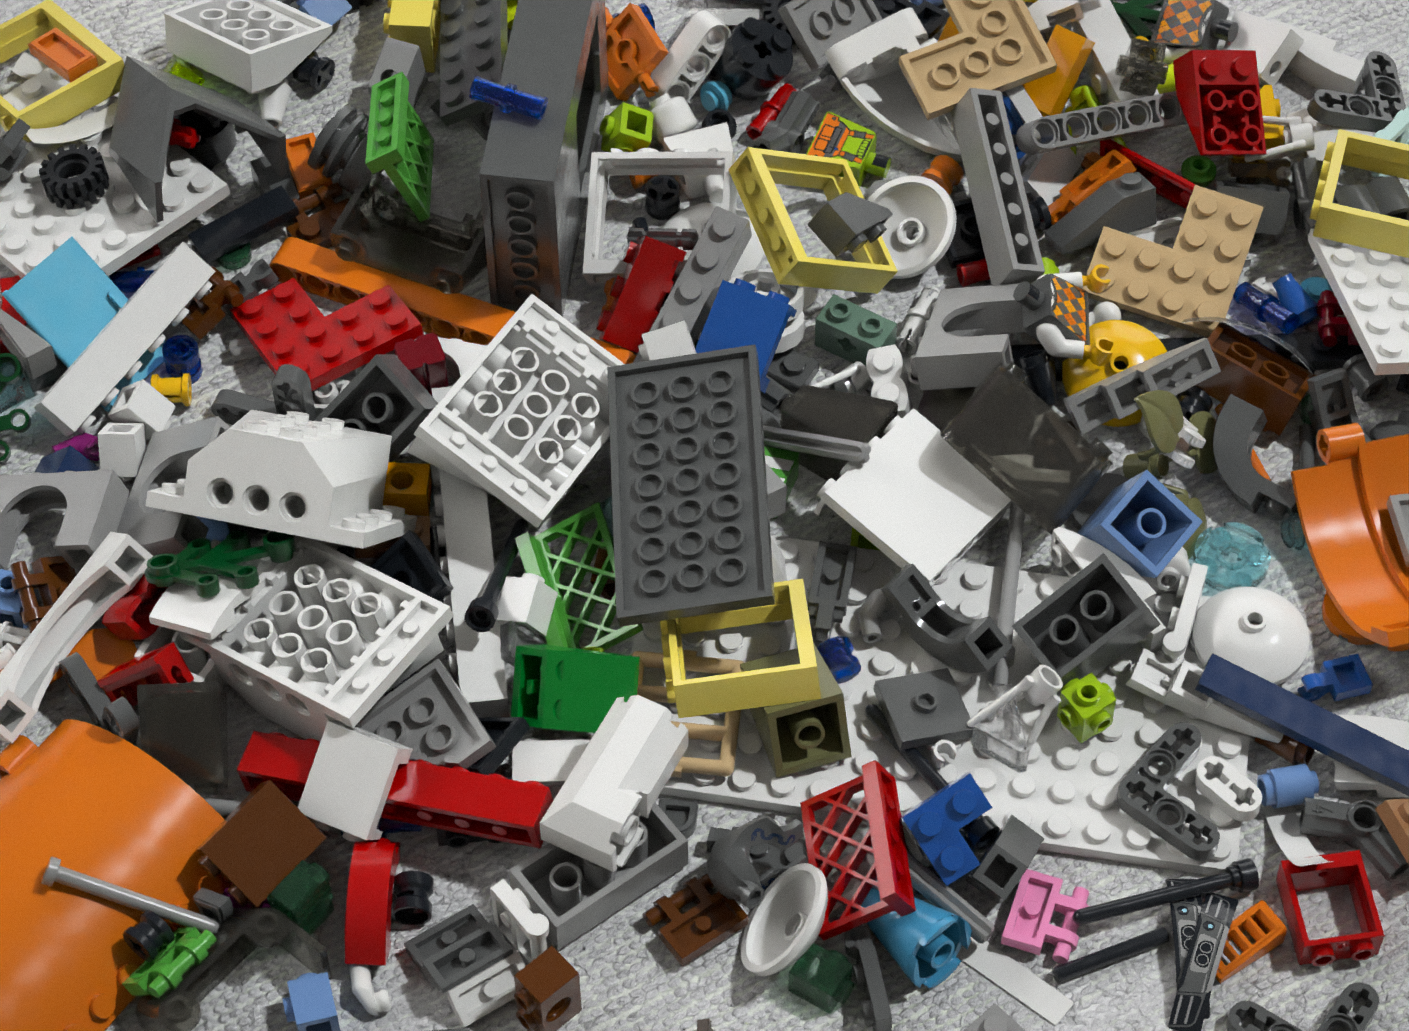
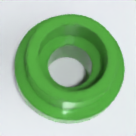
(1199, 170)

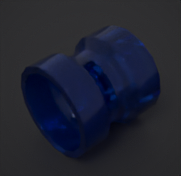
(182, 356)

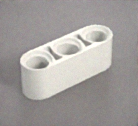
(691, 56)

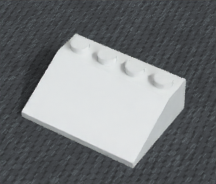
(244, 40)

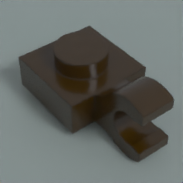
(1249, 171)

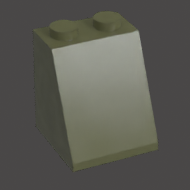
(802, 732)

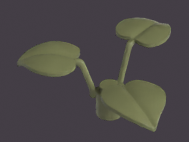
(1164, 422)

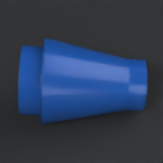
(1296, 299)

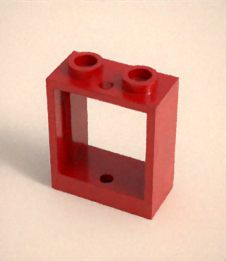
(1345, 870)

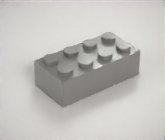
(583, 894)

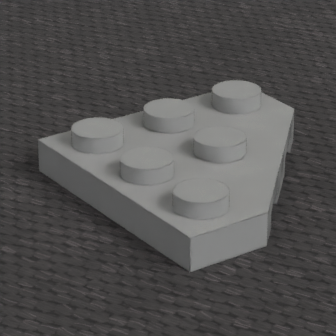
(431, 719)

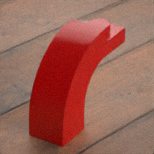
(370, 901)

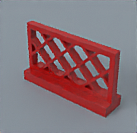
(884, 837)

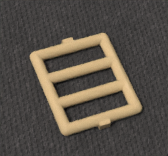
(725, 734)

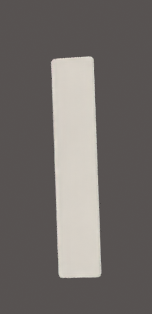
(1016, 980)

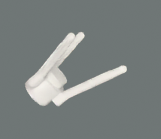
(1297, 138)
(851, 380)
(1037, 689)

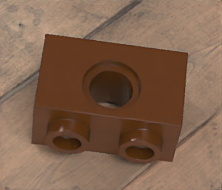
(547, 992)

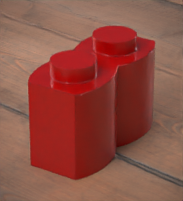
(130, 614)

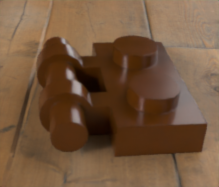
(318, 226)
(207, 311)
(51, 577)
(700, 927)

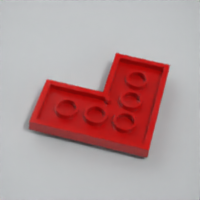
(293, 331)

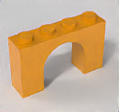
(1053, 90)

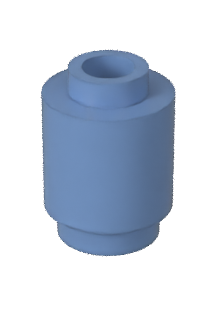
(1287, 785)

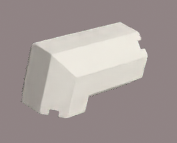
(616, 783)

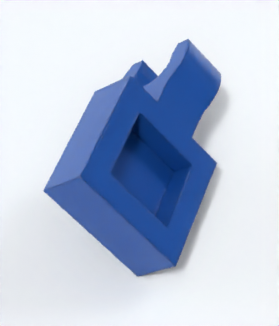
(1340, 676)

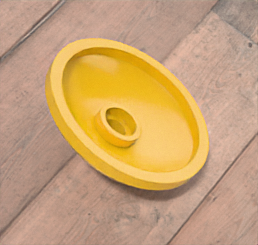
(1131, 345)

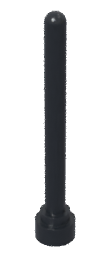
(483, 610)
(979, 831)
(1240, 876)

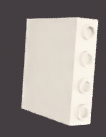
(916, 498)

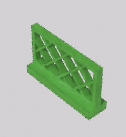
(400, 143)
(539, 561)

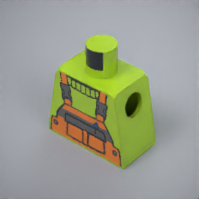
(852, 142)

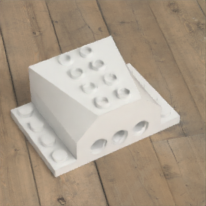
(524, 413)
(292, 480)
(324, 638)

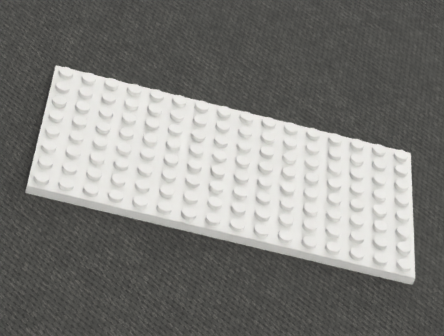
(1067, 784)

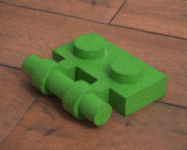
(171, 963)

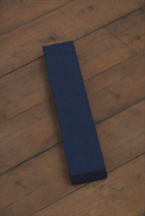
(1305, 722)

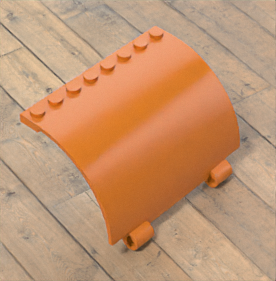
(1353, 532)
(106, 816)

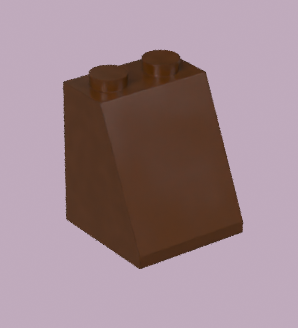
(259, 844)

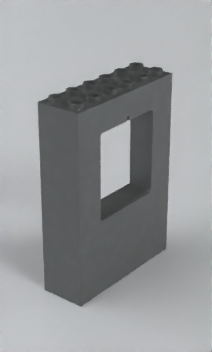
(540, 170)

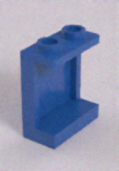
(745, 319)

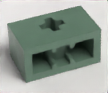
(852, 330)

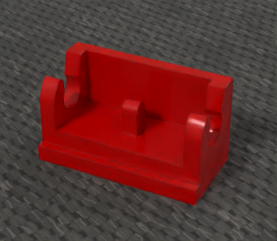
(155, 667)

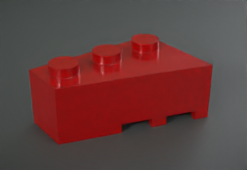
(639, 292)

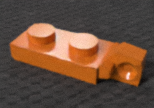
(1105, 169)

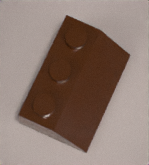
(1255, 376)

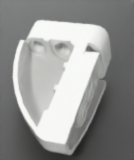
(874, 80)

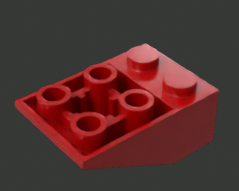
(1221, 101)

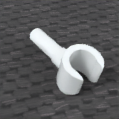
(941, 746)

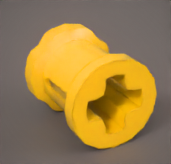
(174, 388)

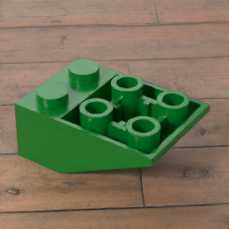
(570, 685)

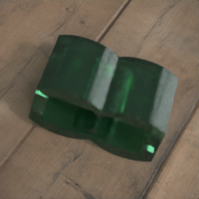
(304, 896)

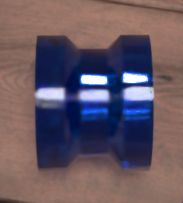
(839, 658)

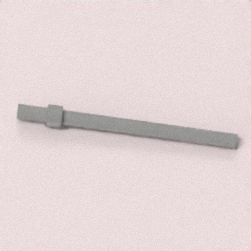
(1009, 592)

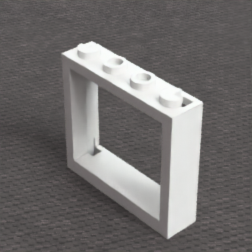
(643, 162)

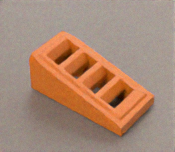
(1263, 927)

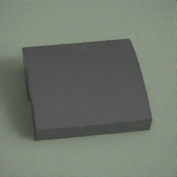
(457, 949)

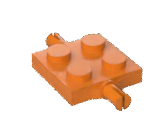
(632, 52)

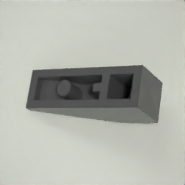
(1119, 204)

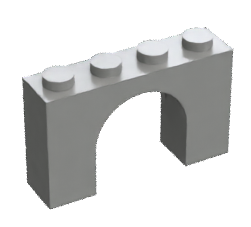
(953, 342)
(167, 462)
(91, 501)

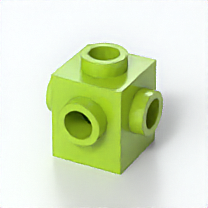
(626, 129)
(1086, 707)

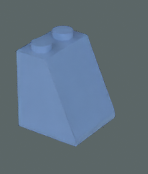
(1142, 524)

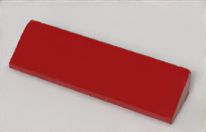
(1166, 182)

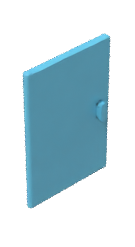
(70, 306)

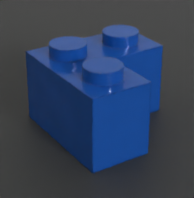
(937, 825)

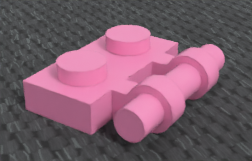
(1032, 912)

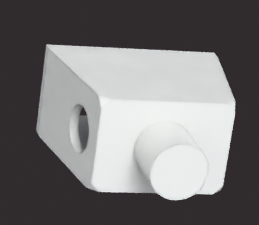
(1273, 45)
(700, 141)

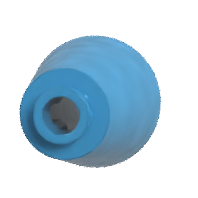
(921, 941)

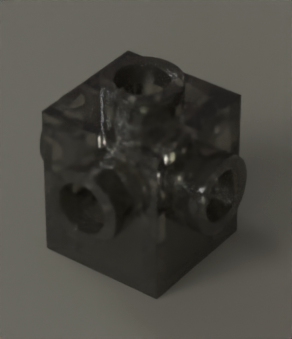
(1142, 67)

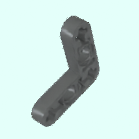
(1335, 106)
(290, 392)
(115, 716)
(1155, 789)
(1336, 1017)

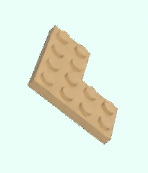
(994, 51)
(1192, 276)

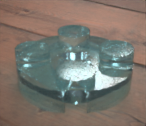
(1236, 539)

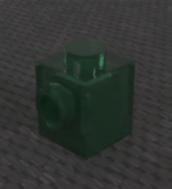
(821, 978)

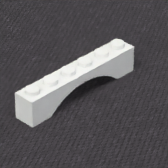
(97, 586)

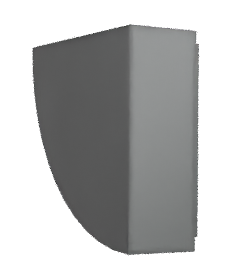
(213, 905)

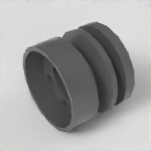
(342, 146)

